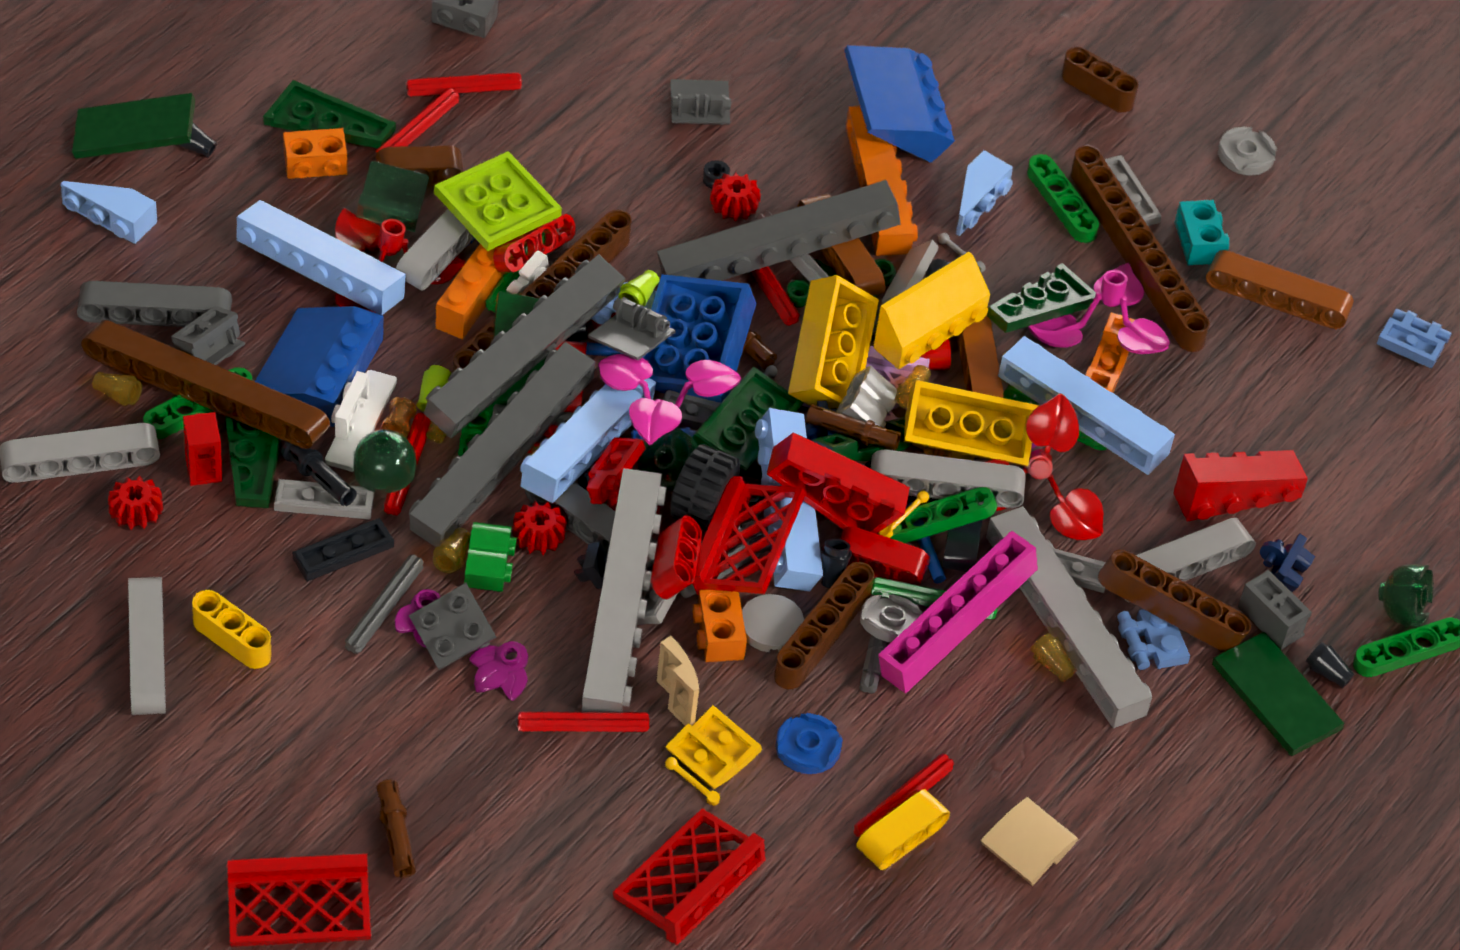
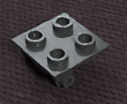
(700, 101)
(633, 329)
(452, 626)

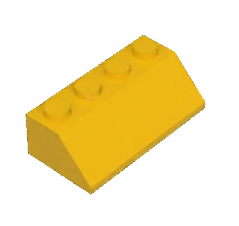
(931, 311)
(832, 340)
(968, 423)

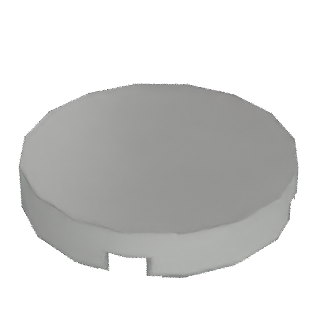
(1246, 151)
(888, 617)
(770, 621)

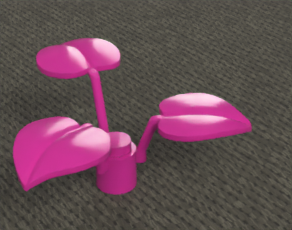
(1113, 288)
(659, 417)

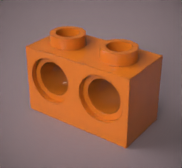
(315, 153)
(720, 617)

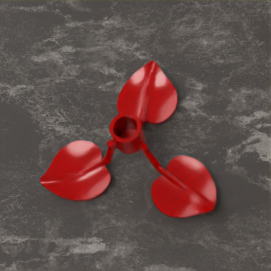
(389, 238)
(1057, 427)

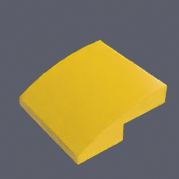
(714, 748)

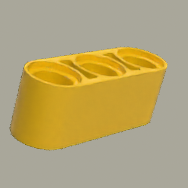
(231, 629)
(903, 829)

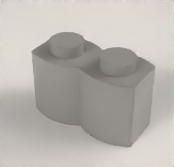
(869, 397)

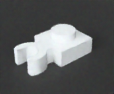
(530, 272)

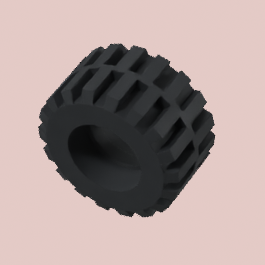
(702, 484)

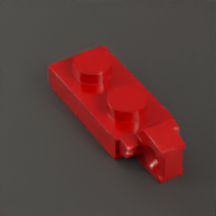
(608, 469)

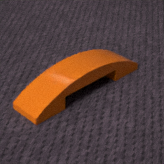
(1110, 355)

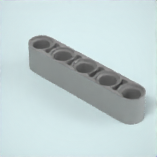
(434, 251)
(79, 452)
(951, 476)
(1202, 550)
(146, 646)

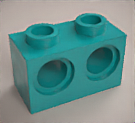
(1200, 231)

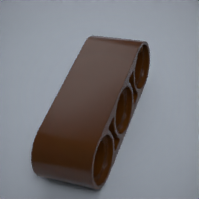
(1099, 79)
(435, 161)

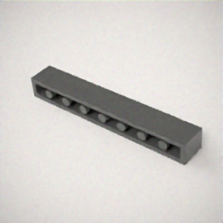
(784, 235)
(523, 346)
(502, 444)

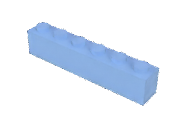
(321, 257)
(1098, 411)
(579, 441)
(801, 558)

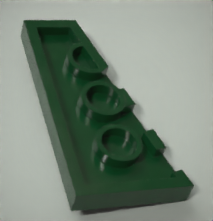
(310, 109)
(1047, 299)
(252, 463)

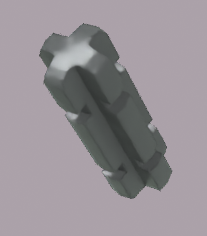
(871, 668)

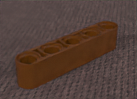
(1174, 600)
(823, 625)

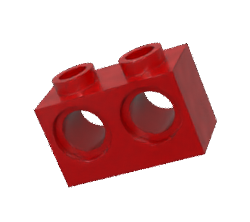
(202, 448)

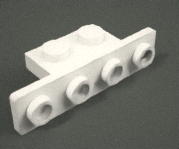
(358, 414)

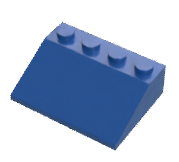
(900, 99)
(708, 323)
(322, 354)

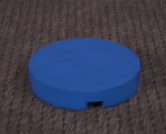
(808, 743)

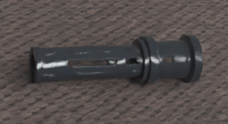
(311, 463)

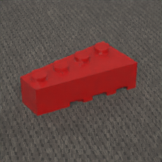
(1237, 482)
(837, 485)

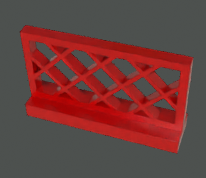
(724, 534)
(303, 872)
(715, 884)

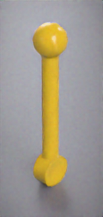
(922, 497)
(713, 797)

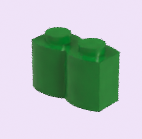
(488, 557)

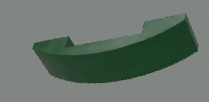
(860, 452)

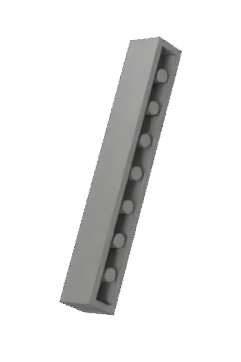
(622, 592)
(1080, 629)

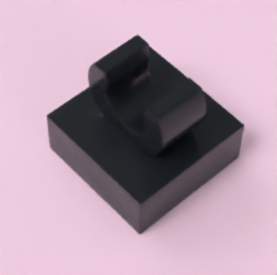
(593, 565)

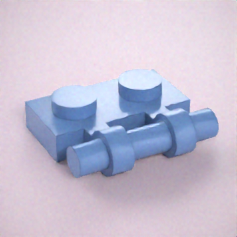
(1414, 337)
(1162, 639)

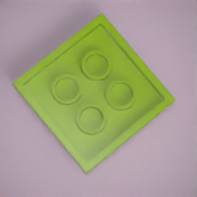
(497, 200)

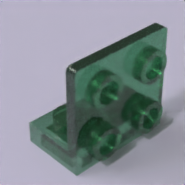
(392, 194)

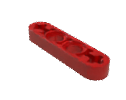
(534, 242)

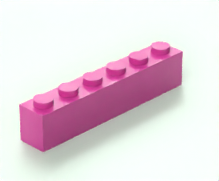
(958, 612)

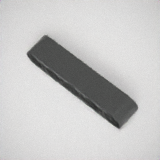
(148, 303)
(586, 520)

